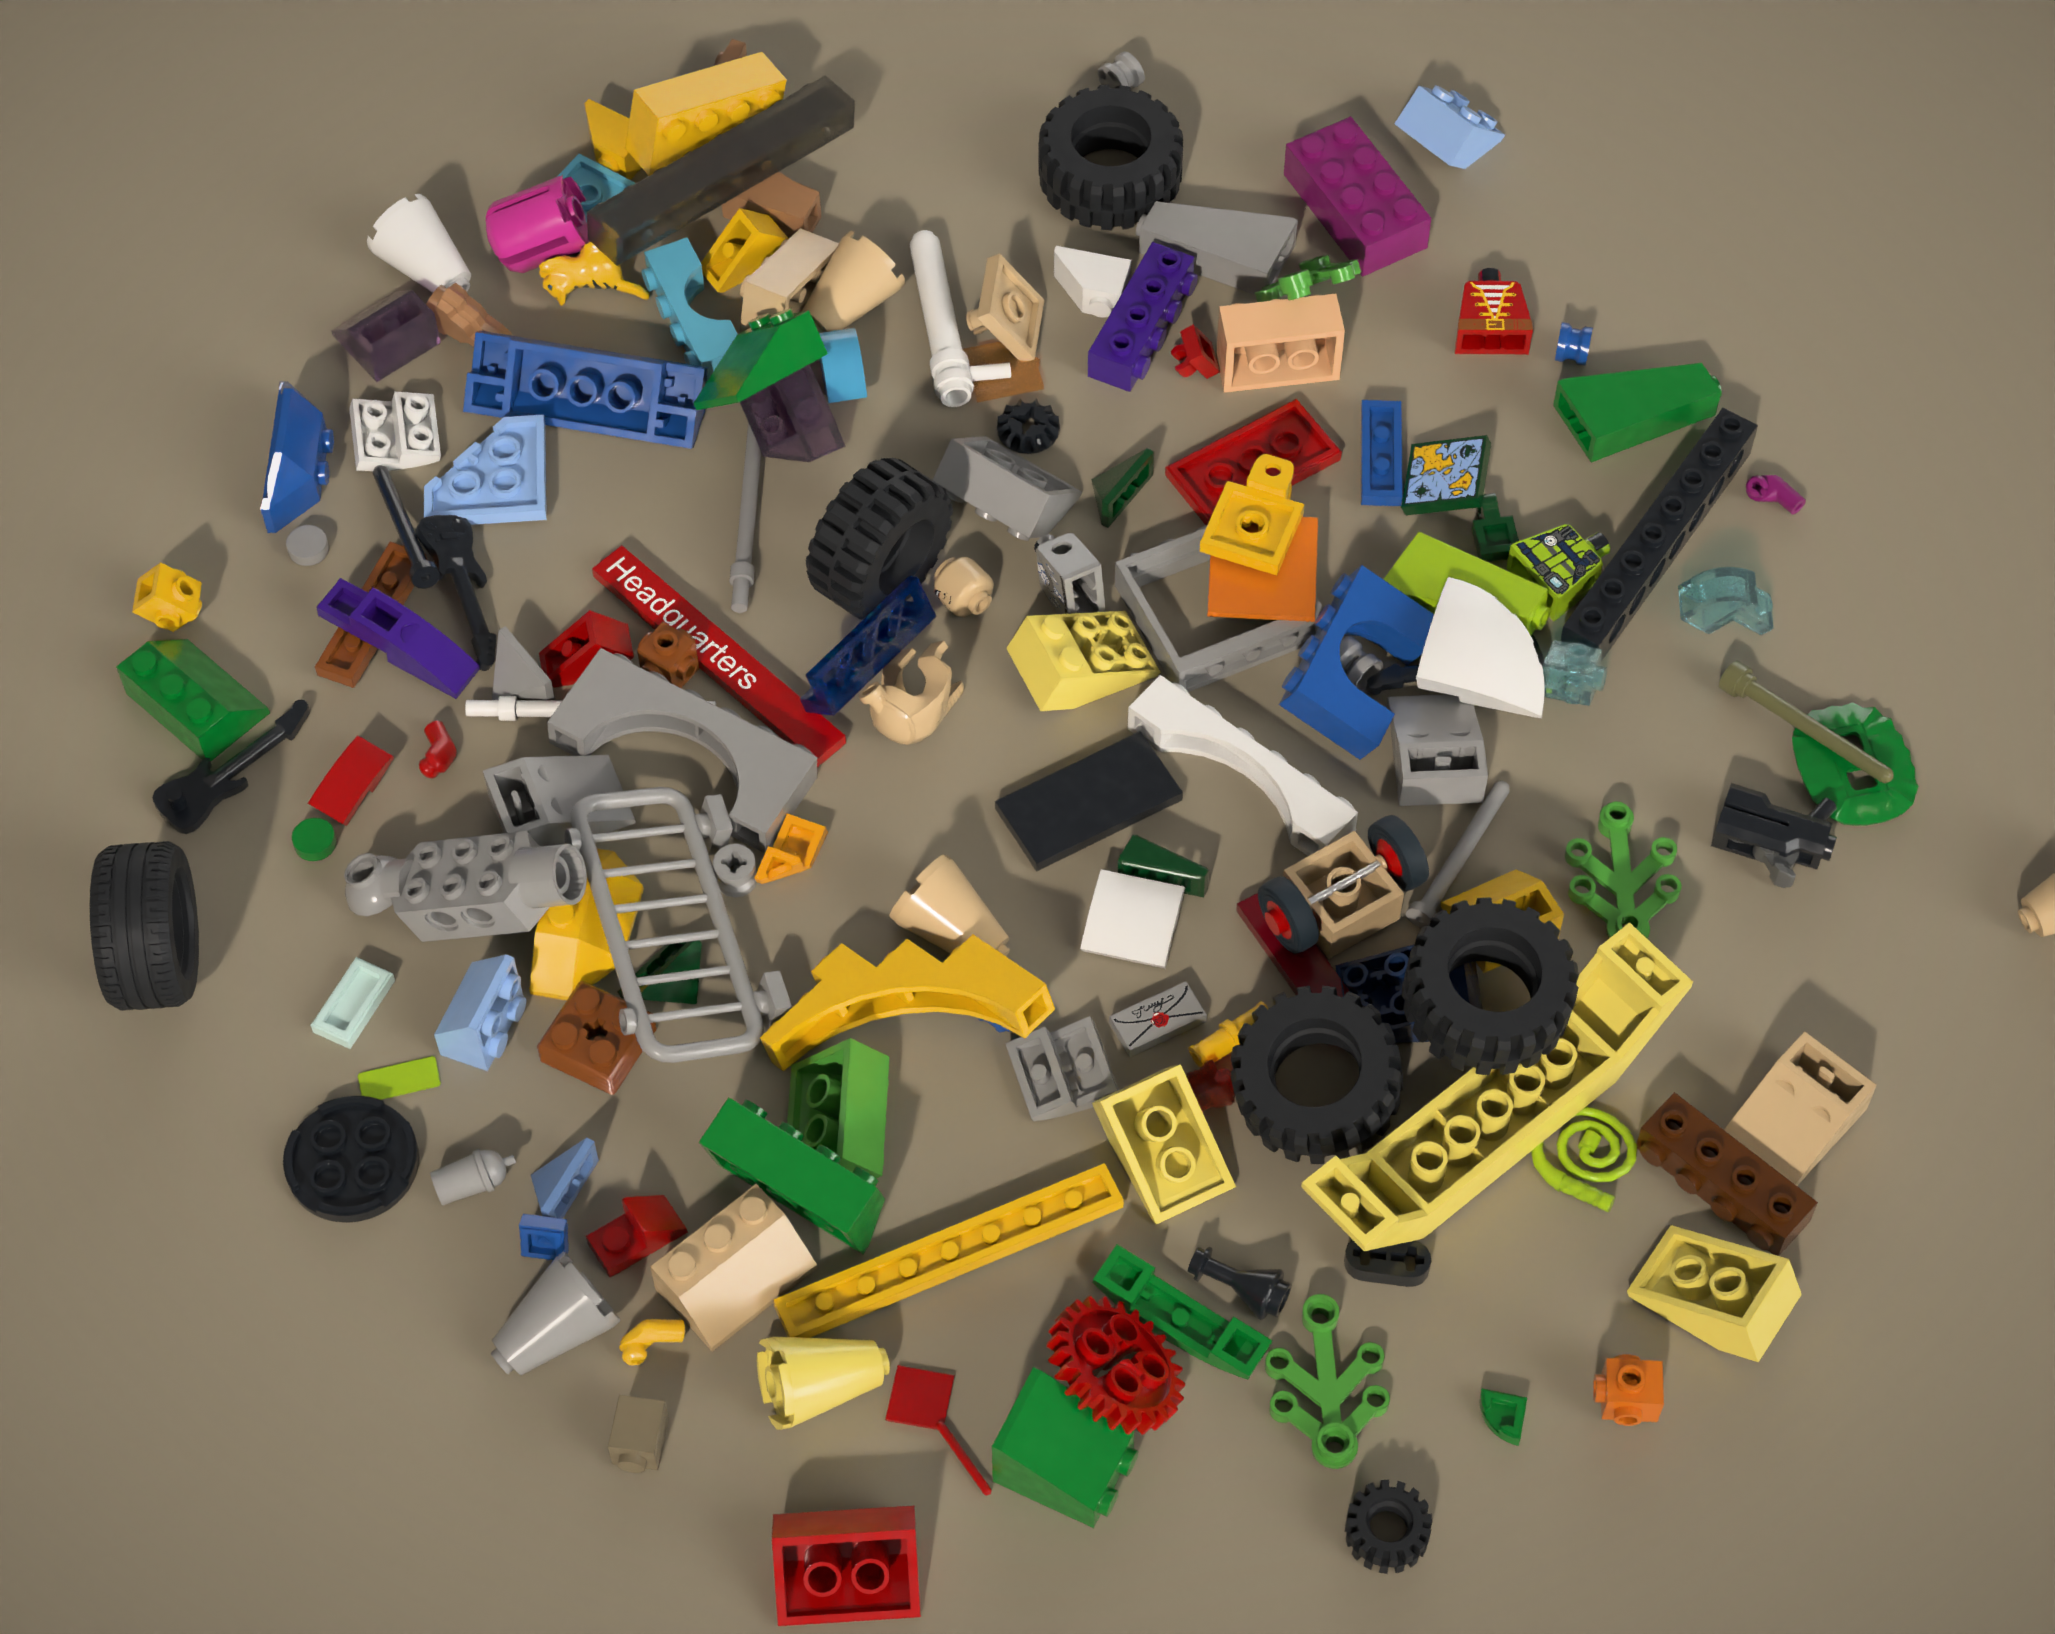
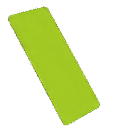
(400, 1079)

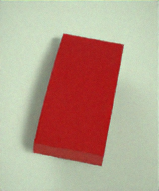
(350, 779)

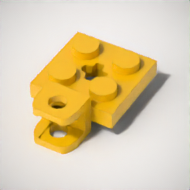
(1260, 502)

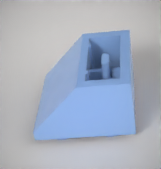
(1448, 126)
(482, 1013)

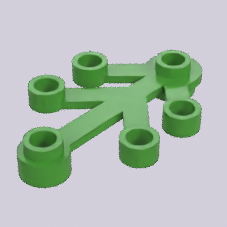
(1312, 272)
(1621, 880)
(1328, 1390)

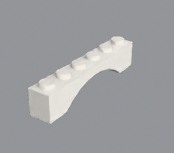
(1180, 723)

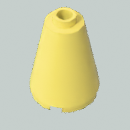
(816, 1375)

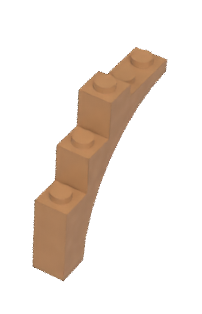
(784, 200)

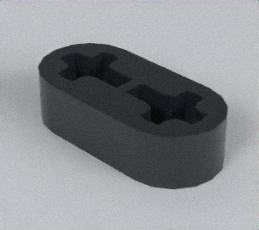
(1388, 1264)

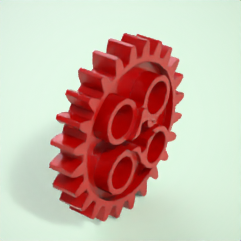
(1134, 1392)

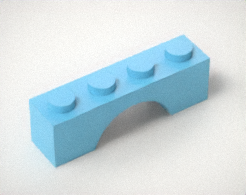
(677, 279)

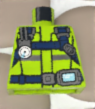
(1560, 563)

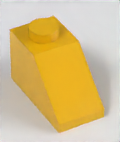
(608, 139)
(741, 249)

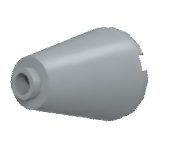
(552, 1319)

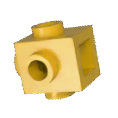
(167, 597)

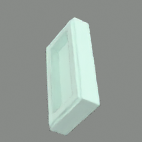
(353, 1003)

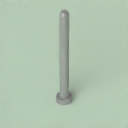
(1422, 911)

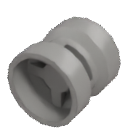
(1357, 663)

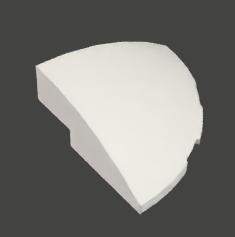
(1481, 653)

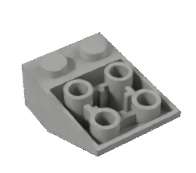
(1437, 750)
(542, 791)

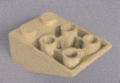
(1801, 1108)

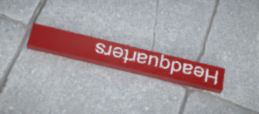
(719, 655)

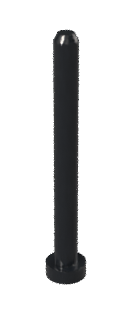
(423, 571)

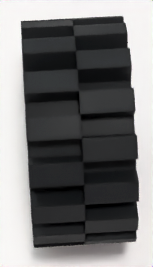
(1384, 1553)

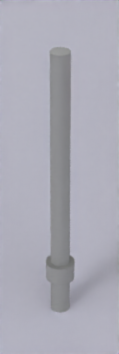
(742, 570)

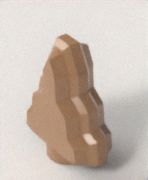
(461, 315)

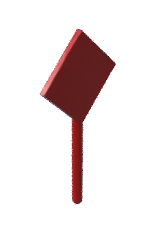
(923, 1401)

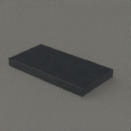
(1088, 800)

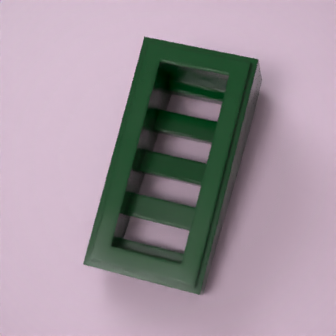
(1157, 863)

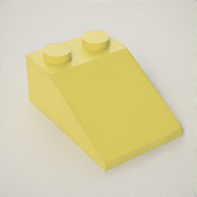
(1164, 1143)
(1718, 1290)

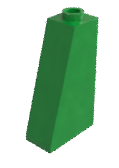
(1634, 406)

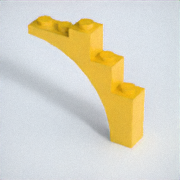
(909, 980)

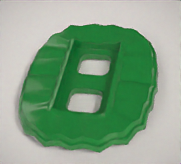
(1826, 772)

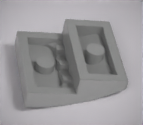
(1062, 1069)

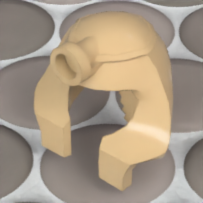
(909, 717)

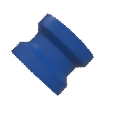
(1573, 344)

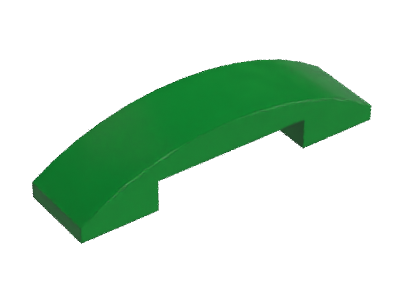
(1180, 1318)

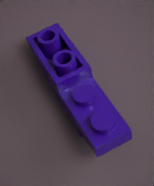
(401, 634)

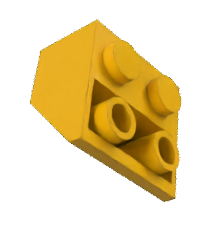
(1517, 887)

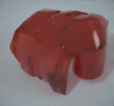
(1211, 1086)

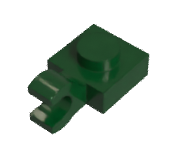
(1492, 532)

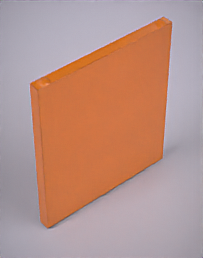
(1255, 594)

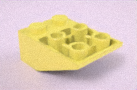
(1079, 657)

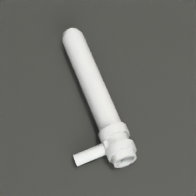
(949, 363)

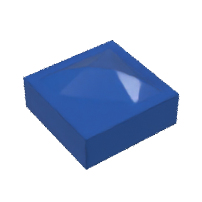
(543, 1236)

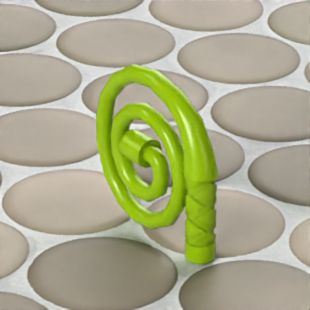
(1587, 1146)

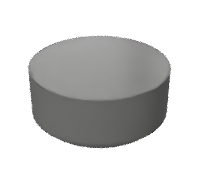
(307, 545)

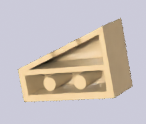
(786, 276)

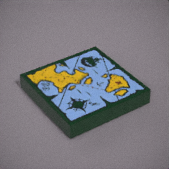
(1446, 475)

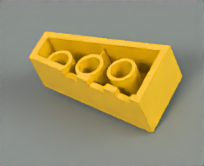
(698, 106)

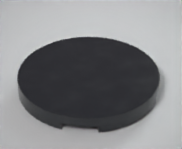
(351, 1159)

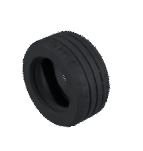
(144, 925)

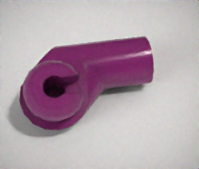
(1774, 489)

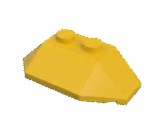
(572, 939)

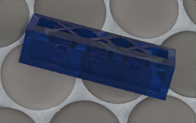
(868, 648)

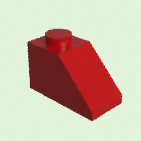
(575, 648)

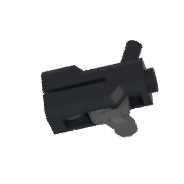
(1773, 833)

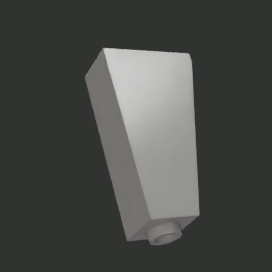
(1227, 244)

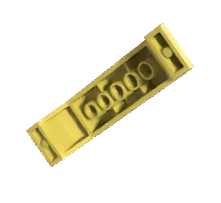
(1494, 1120)

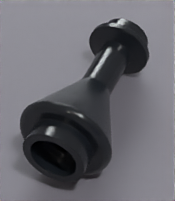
(1260, 1289)

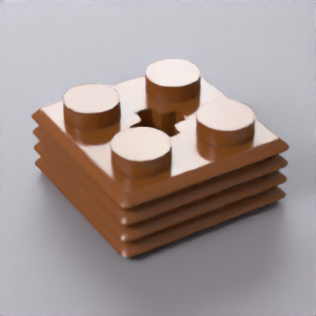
(597, 1062)

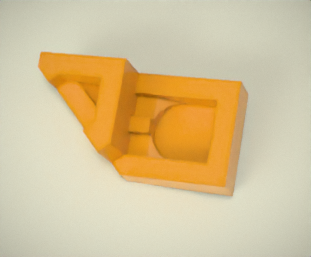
(793, 849)

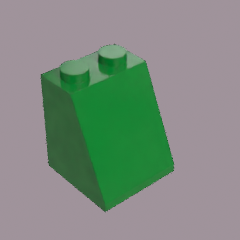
(1060, 1453)

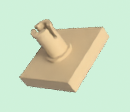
(1008, 309)

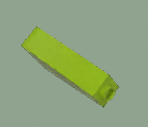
(1429, 562)

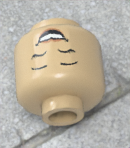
(963, 586)

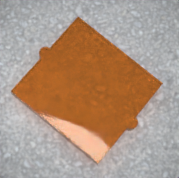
(1024, 374)

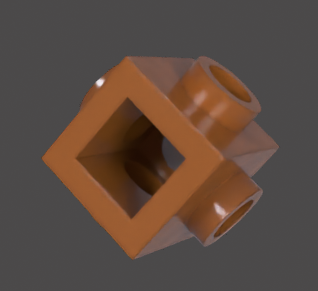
(669, 653)

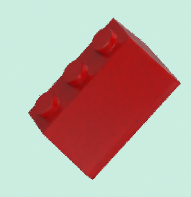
(845, 1565)

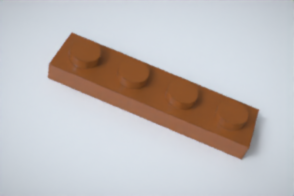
(348, 655)

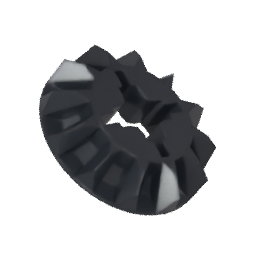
(1038, 437)

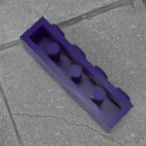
(1141, 317)

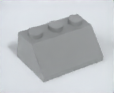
(1004, 486)

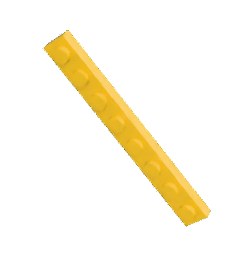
(948, 1253)

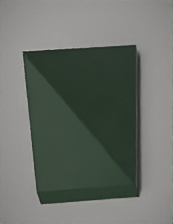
(1121, 484)
(672, 959)

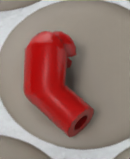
(441, 752)

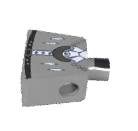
(1066, 564)

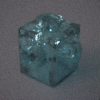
(1573, 672)

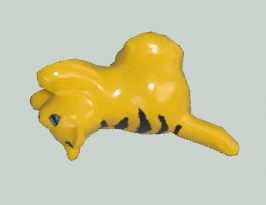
(587, 270)

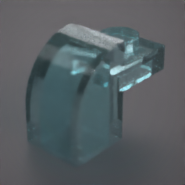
(1723, 597)

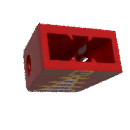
(1493, 317)

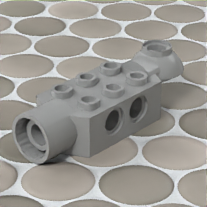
(468, 885)

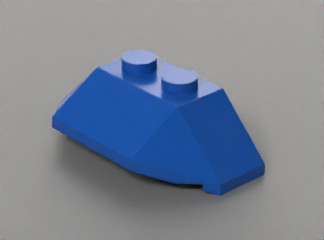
(295, 460)

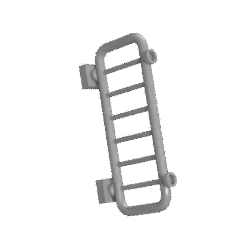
(704, 836)

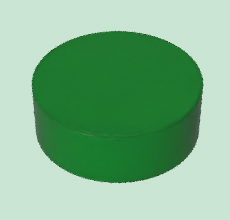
(314, 839)

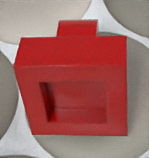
(1198, 354)

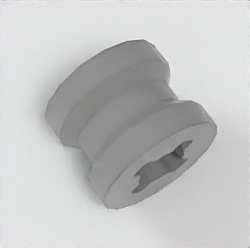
(1123, 71)
(741, 878)

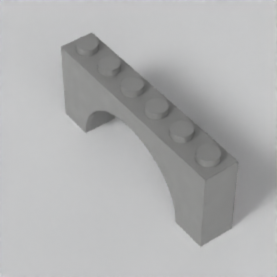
(624, 699)

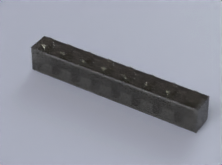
(720, 170)

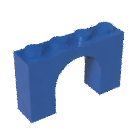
(1319, 687)

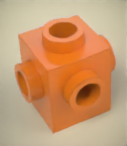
(1630, 1390)

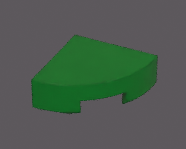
(1503, 1414)

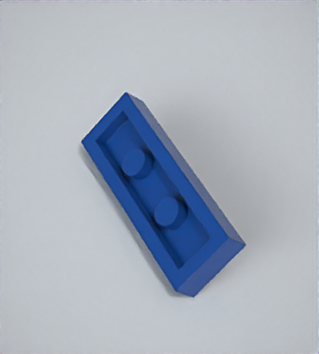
(1381, 453)

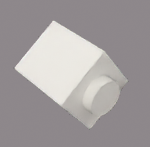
(1091, 279)

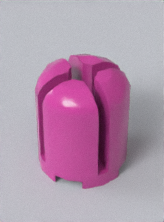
(537, 224)

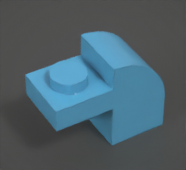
(842, 366)

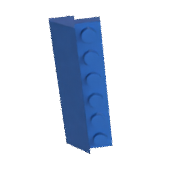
(585, 389)

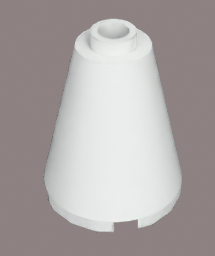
(419, 245)

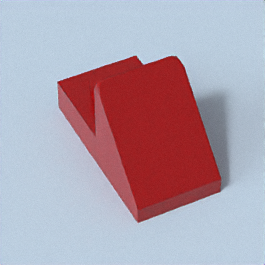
(640, 1231)

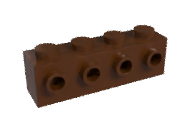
(1725, 1175)

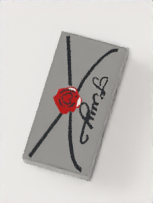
(1157, 1019)

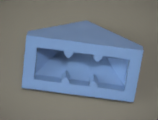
(563, 1178)

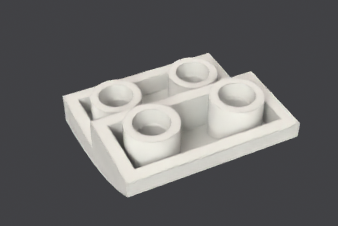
(395, 432)
(1132, 918)

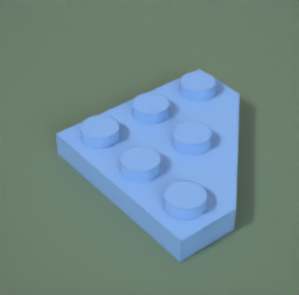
(497, 478)

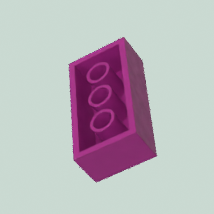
(1357, 195)

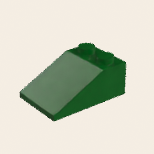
(762, 357)

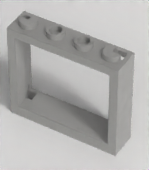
(1218, 659)

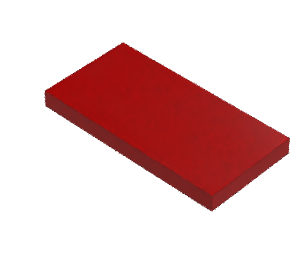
(1282, 433)

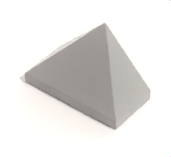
(518, 672)

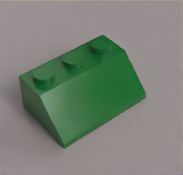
(190, 695)

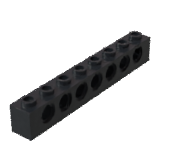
(1661, 533)

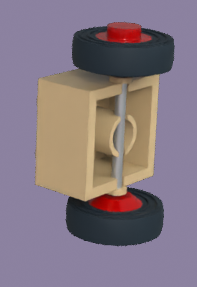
(1345, 889)

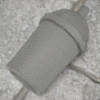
(470, 1175)

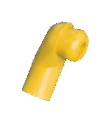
(645, 1334)

